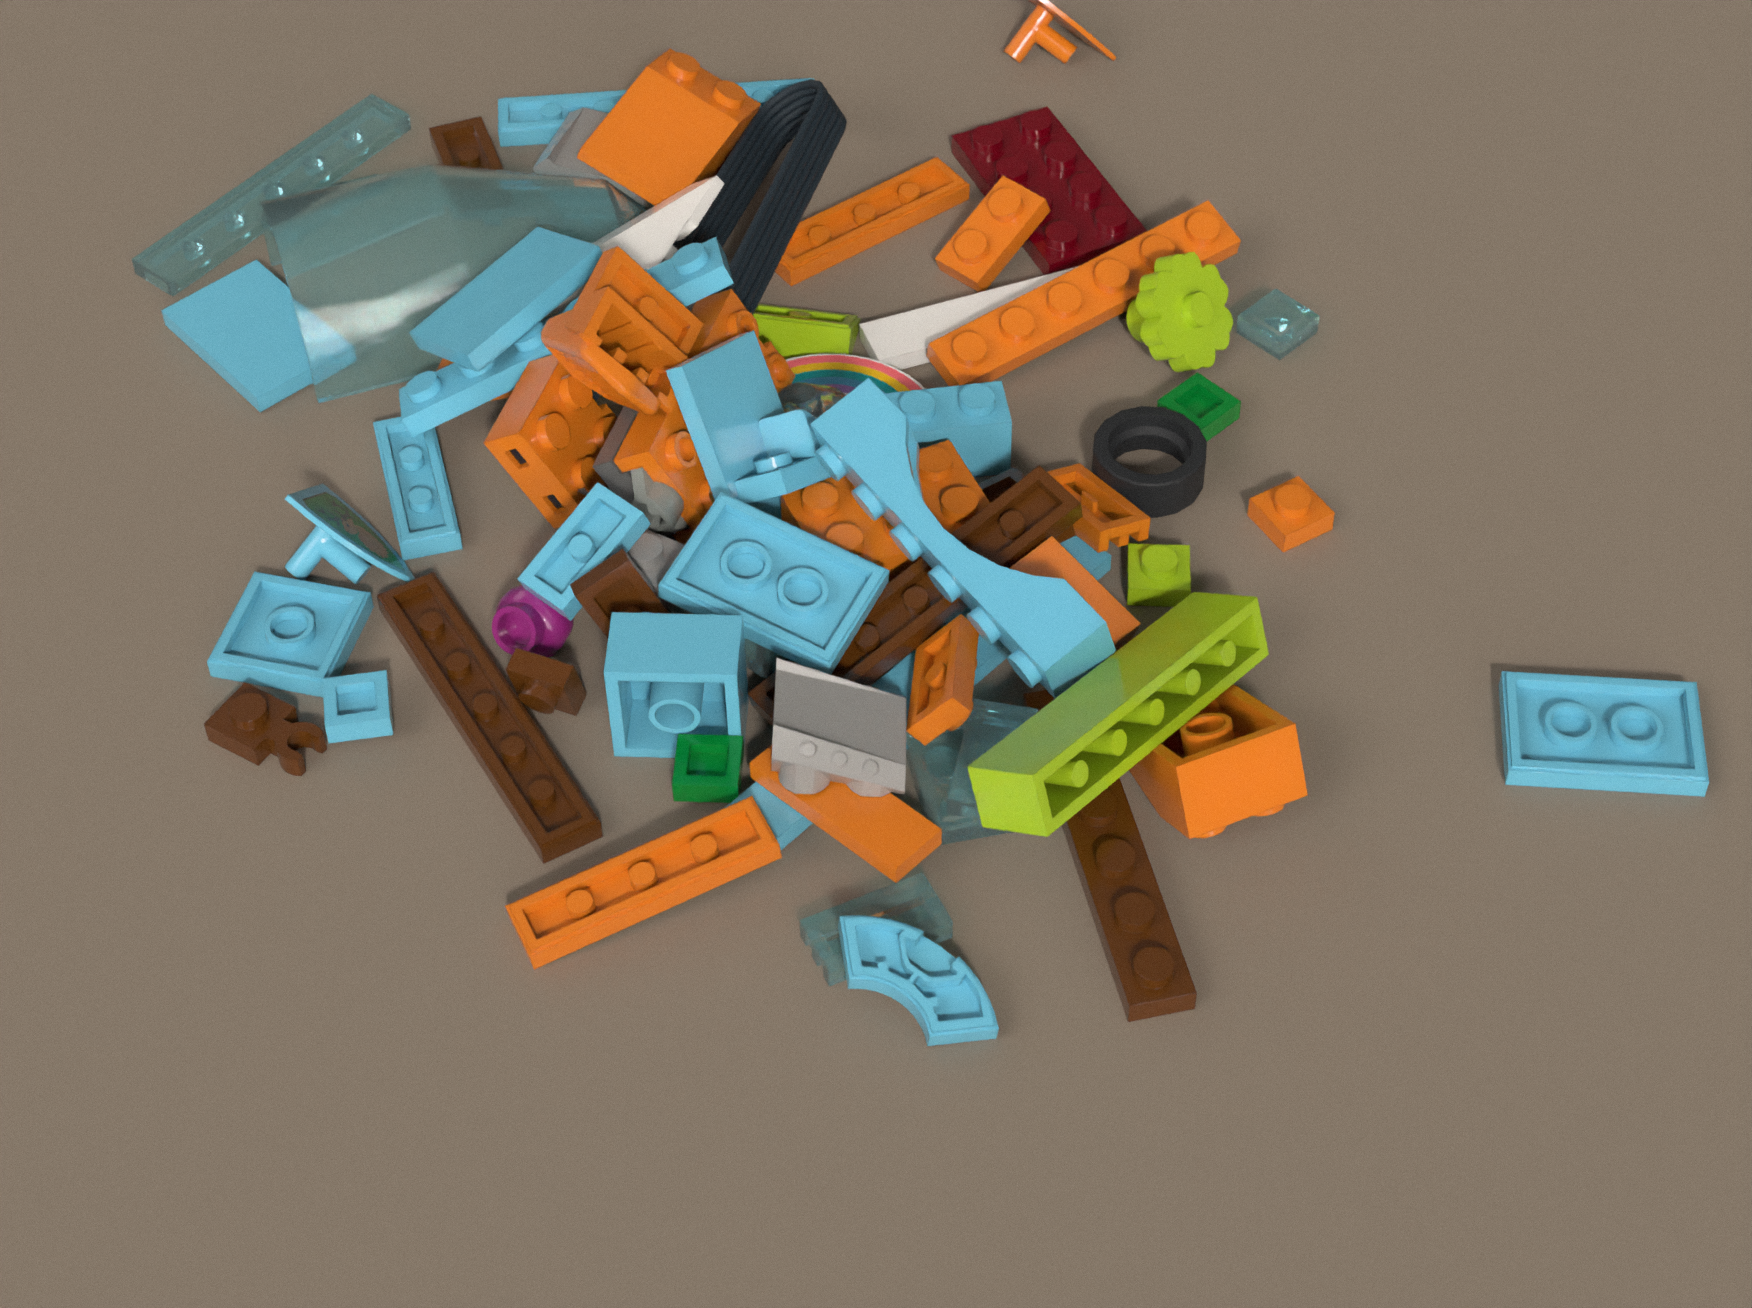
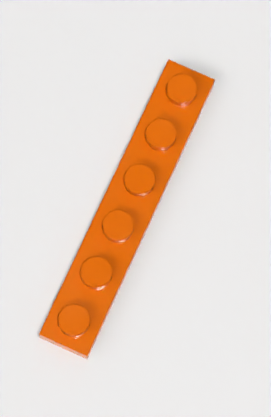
(1075, 300)

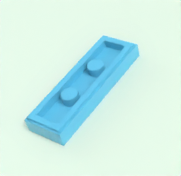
(417, 490)

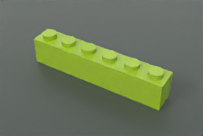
(1117, 713)

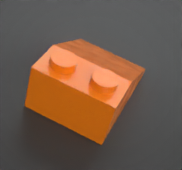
(669, 128)
(1224, 766)

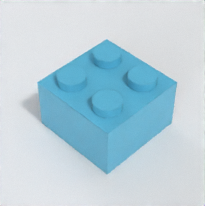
(674, 679)

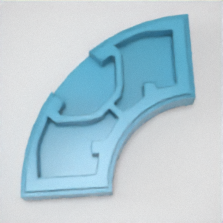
(919, 975)

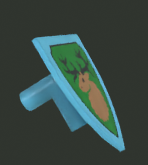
(340, 539)

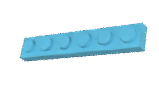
(453, 390)

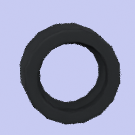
(1151, 430)

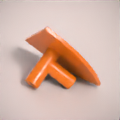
(1037, 30)

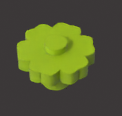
(1181, 312)

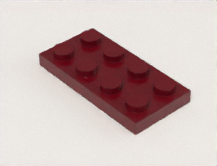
(1044, 158)

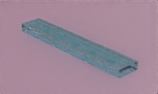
(235, 217)

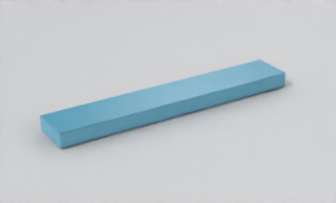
(538, 118)

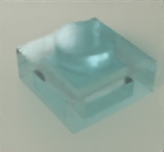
(1277, 324)

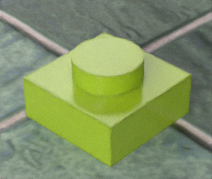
(1158, 574)

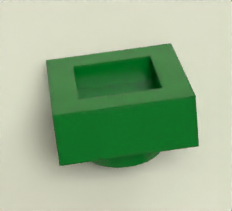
(1203, 404)
(708, 768)

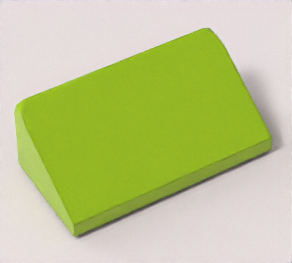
(806, 331)

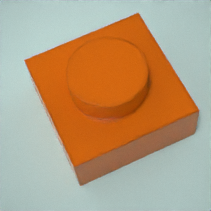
(1290, 514)

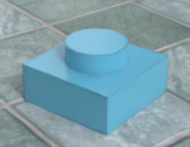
(357, 706)

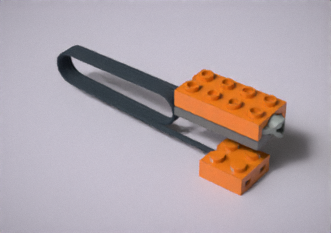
(564, 442)

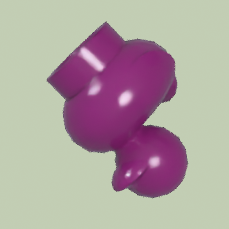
(529, 624)

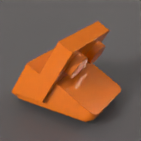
(624, 335)

